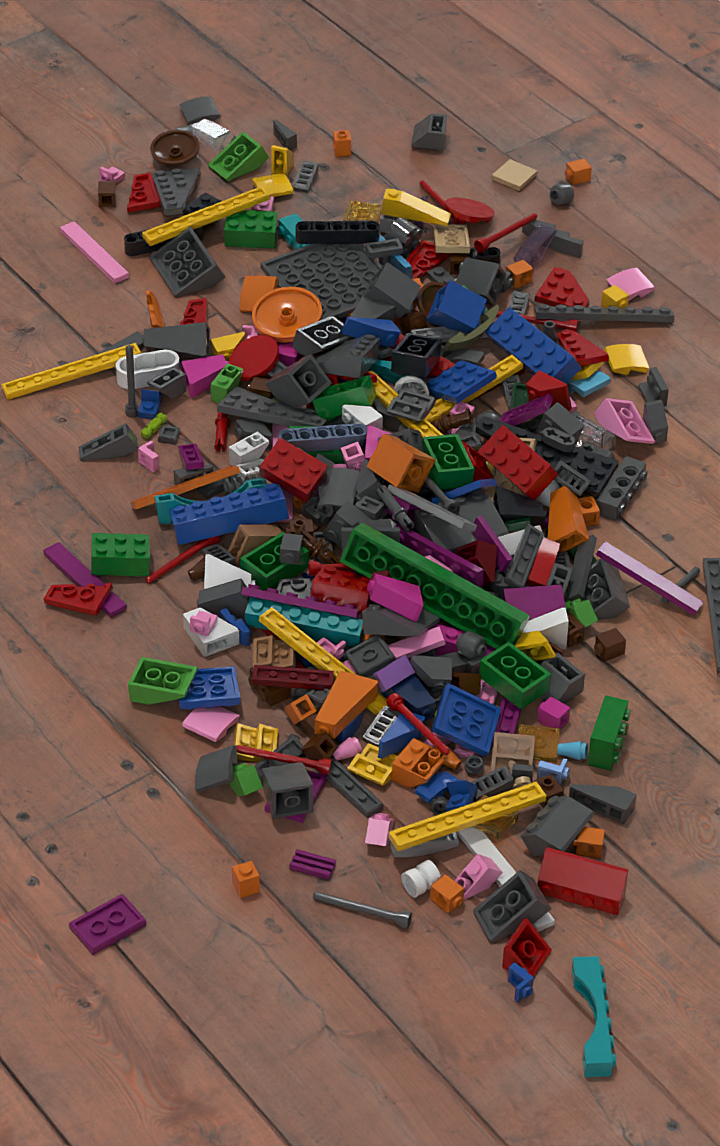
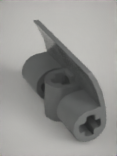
(336, 490)

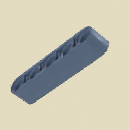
(325, 437)

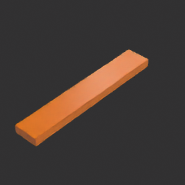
(187, 486)

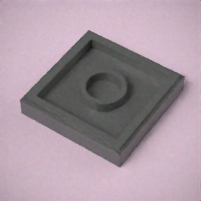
(370, 656)

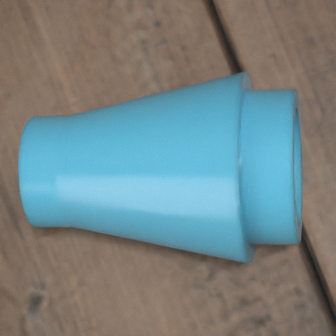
(574, 750)

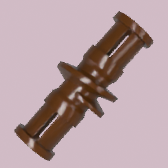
(454, 421)
(317, 548)

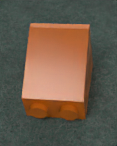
(400, 463)

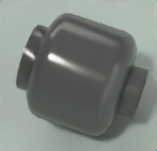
(561, 194)
(471, 645)

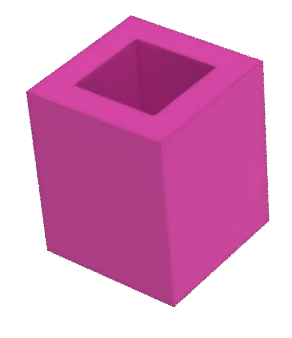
(553, 713)

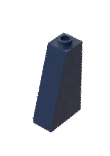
(415, 696)

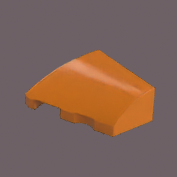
(155, 312)

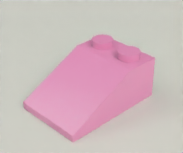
(623, 420)

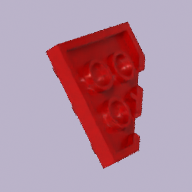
(561, 289)

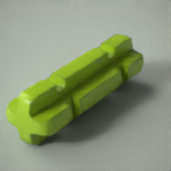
(153, 426)

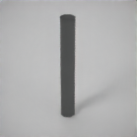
(685, 580)

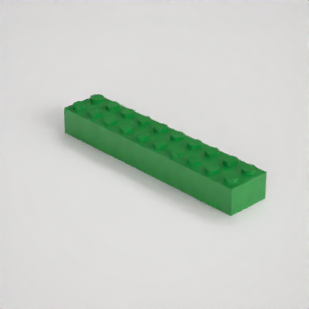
(441, 590)

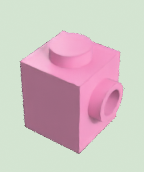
(353, 456)

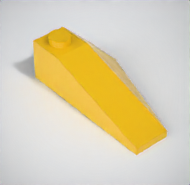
(404, 205)

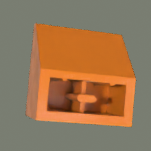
(416, 764)

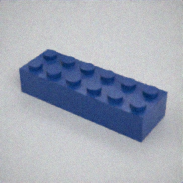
(531, 346)
(226, 513)

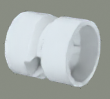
(420, 879)

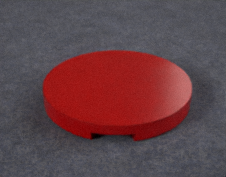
(469, 210)
(256, 356)

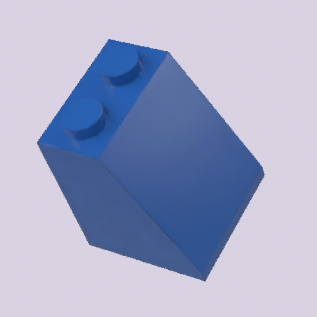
(457, 308)

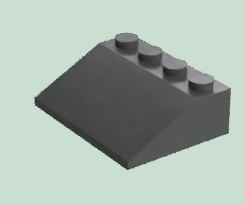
(187, 264)
(350, 357)
(451, 536)
(383, 621)

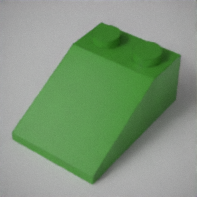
(239, 158)
(160, 681)

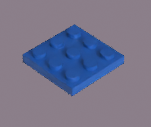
(460, 381)
(212, 688)
(466, 719)

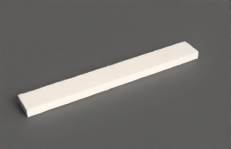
(480, 844)

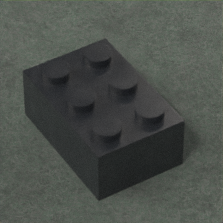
(416, 355)

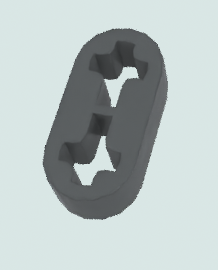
(558, 439)

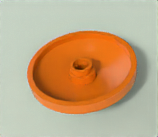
(285, 311)

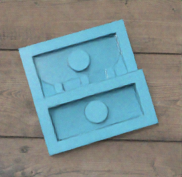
(589, 385)

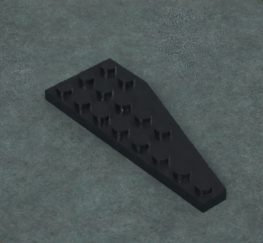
(589, 464)

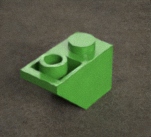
(225, 382)
(581, 611)
(245, 779)

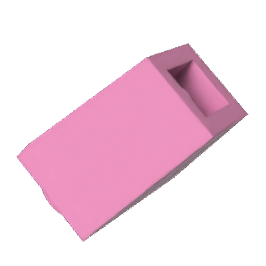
(379, 829)
(478, 875)

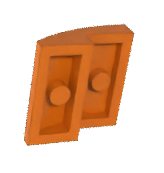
(254, 288)

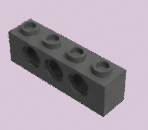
(621, 488)

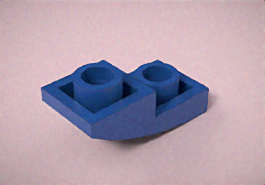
(244, 630)
(351, 729)
(435, 786)

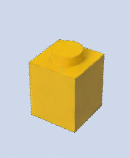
(614, 297)

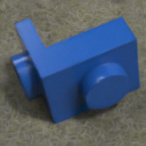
(521, 980)

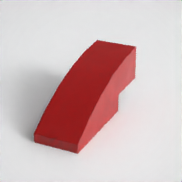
(543, 563)

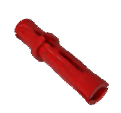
(221, 423)

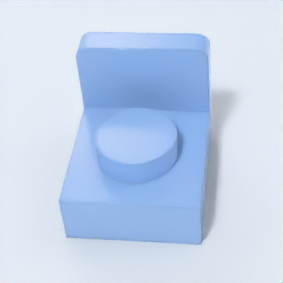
(559, 772)

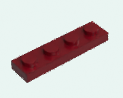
(292, 677)

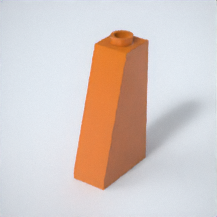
(566, 520)
(345, 702)

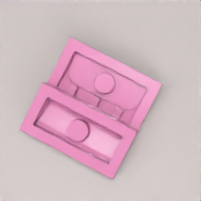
(632, 282)
(210, 722)

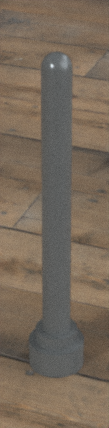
(131, 407)
(449, 504)
(402, 918)

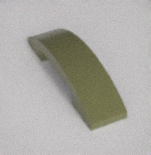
(460, 341)

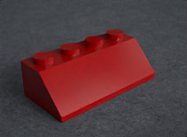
(582, 881)

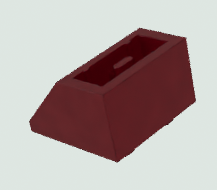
(482, 555)

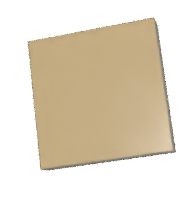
(514, 175)

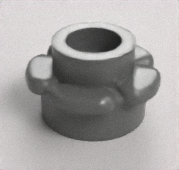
(474, 764)
(436, 809)

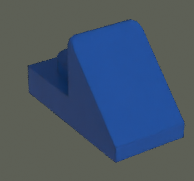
(150, 404)
(461, 794)

